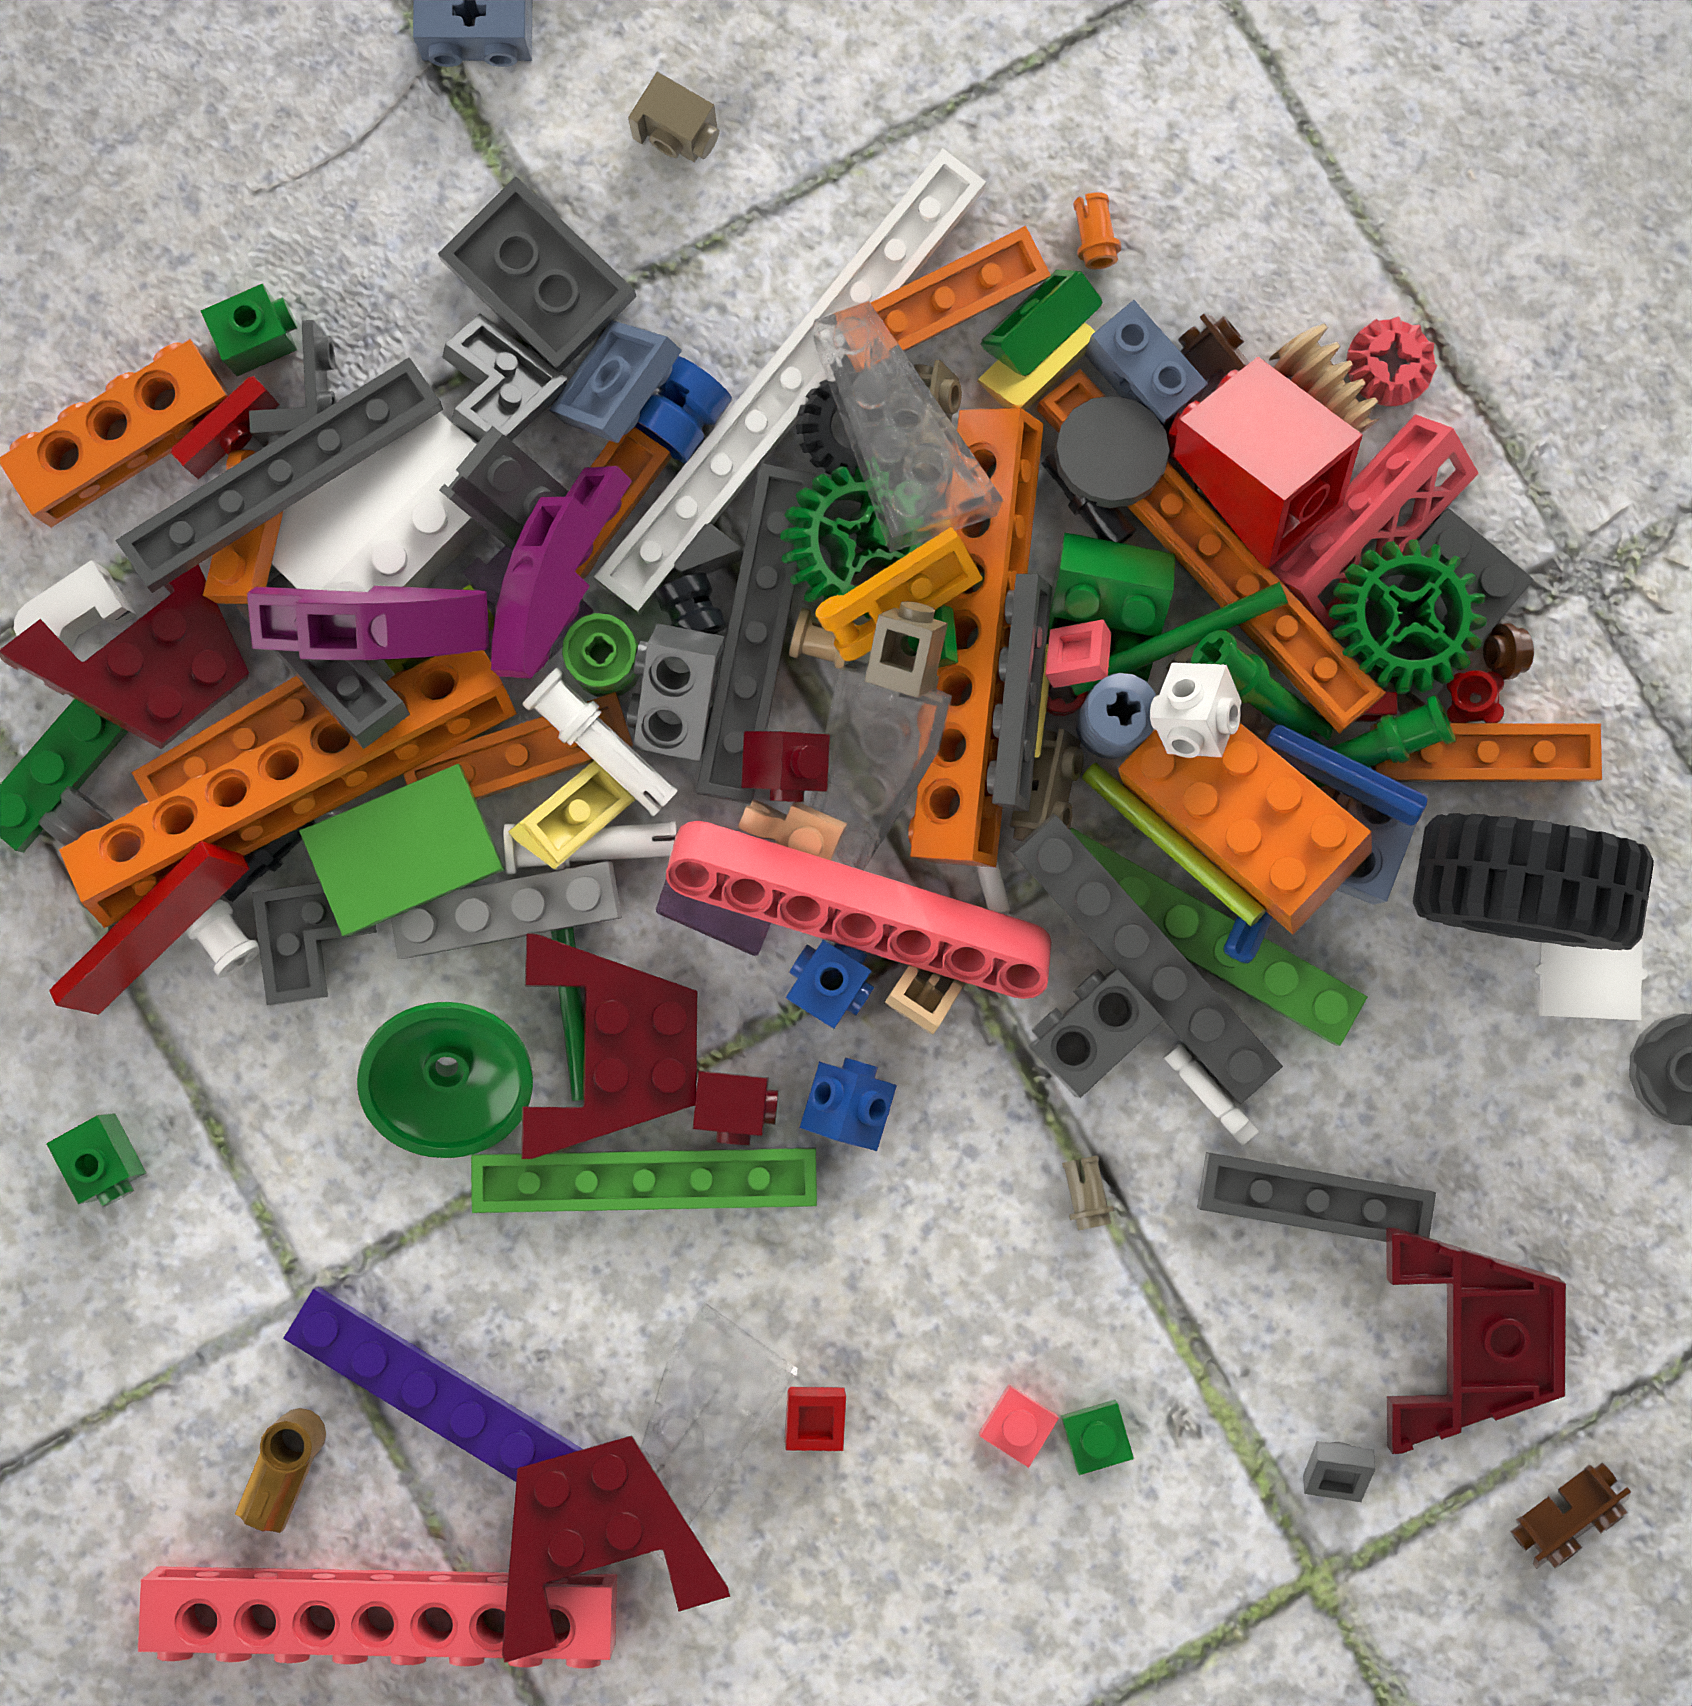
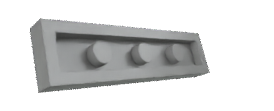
(509, 910)

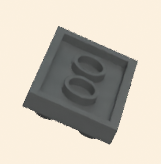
(537, 275)
(1495, 578)

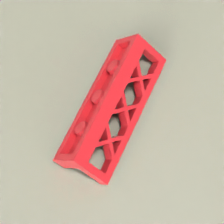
(1372, 508)

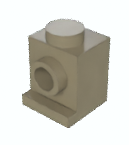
(674, 120)
(892, 660)

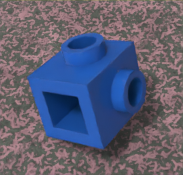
(826, 1004)
(848, 1104)

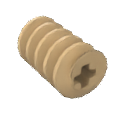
(1322, 380)

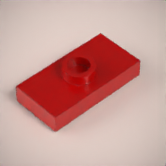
(223, 428)

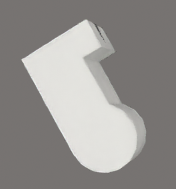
(77, 604)

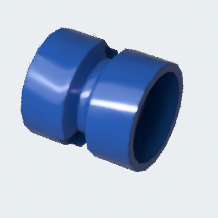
(682, 408)

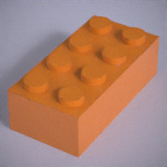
(1253, 821)

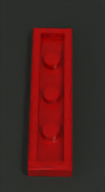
(149, 928)

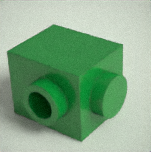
(251, 329)
(97, 1160)

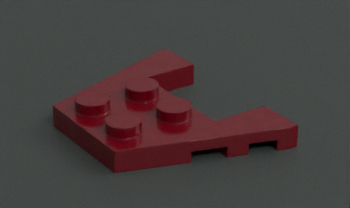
(152, 674)
(635, 1047)
(1500, 1338)
(588, 1515)

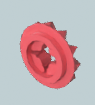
(1409, 379)

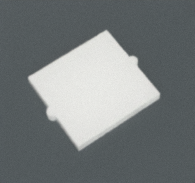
(1591, 982)

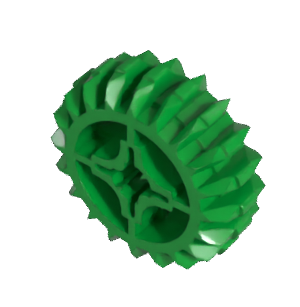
(834, 534)
(1425, 630)

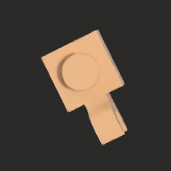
(800, 829)

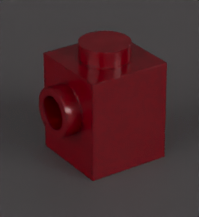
(785, 763)
(734, 1106)

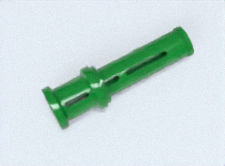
(1258, 688)
(1399, 736)

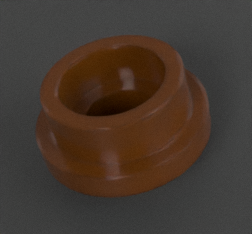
(1508, 650)

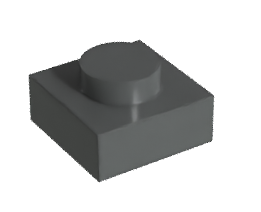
(1339, 1471)

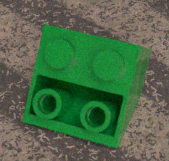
(1113, 583)

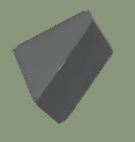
(708, 553)

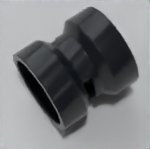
(690, 605)

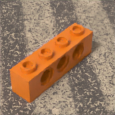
(106, 463)

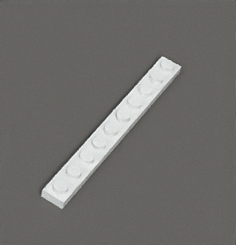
(773, 398)

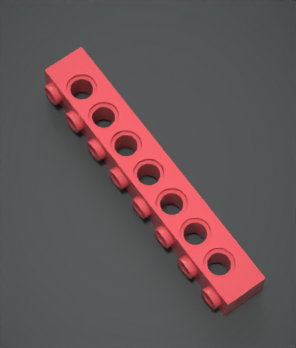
(174, 1632)

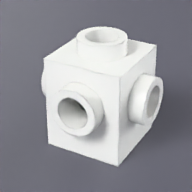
(1196, 710)

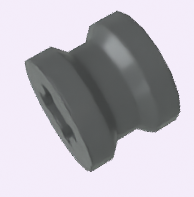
(74, 817)

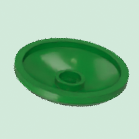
(439, 1106)

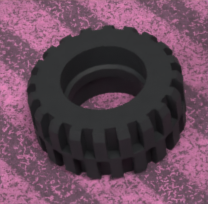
(1533, 881)

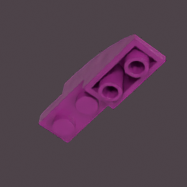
(541, 582)
(369, 624)

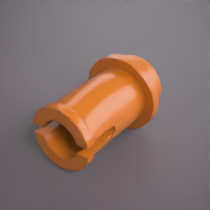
(1095, 227)

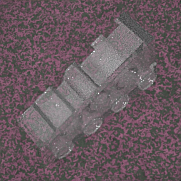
(901, 437)

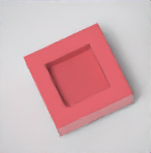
(1078, 653)
(1018, 1425)

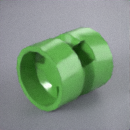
(601, 654)

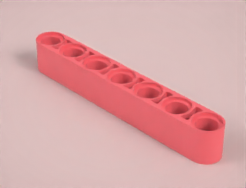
(859, 909)

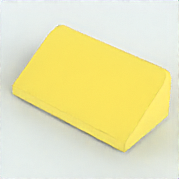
(1020, 391)
(572, 815)

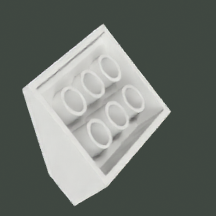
(381, 517)

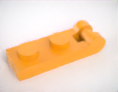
(924, 576)

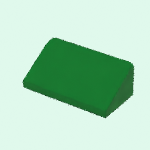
(1043, 321)

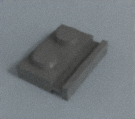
(500, 486)

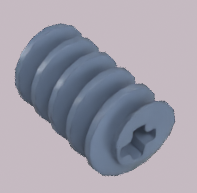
(1103, 733)

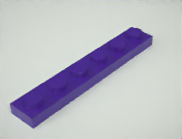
(422, 1386)

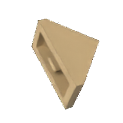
(923, 997)

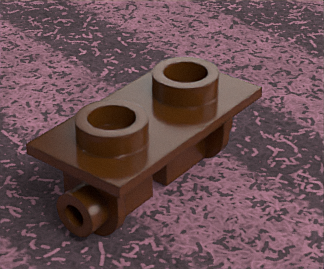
(1213, 348)
(1591, 1505)

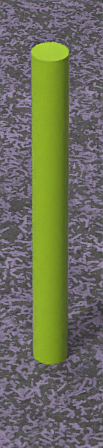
(1173, 844)

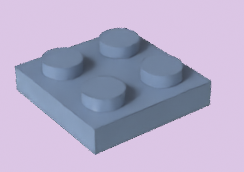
(616, 381)

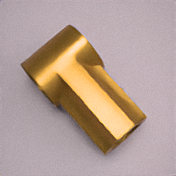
(280, 1471)

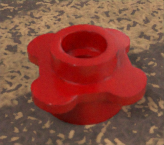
(1475, 683)

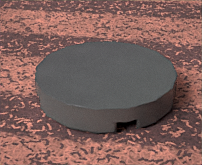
(1111, 451)
(1663, 1069)

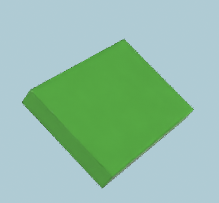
(401, 850)

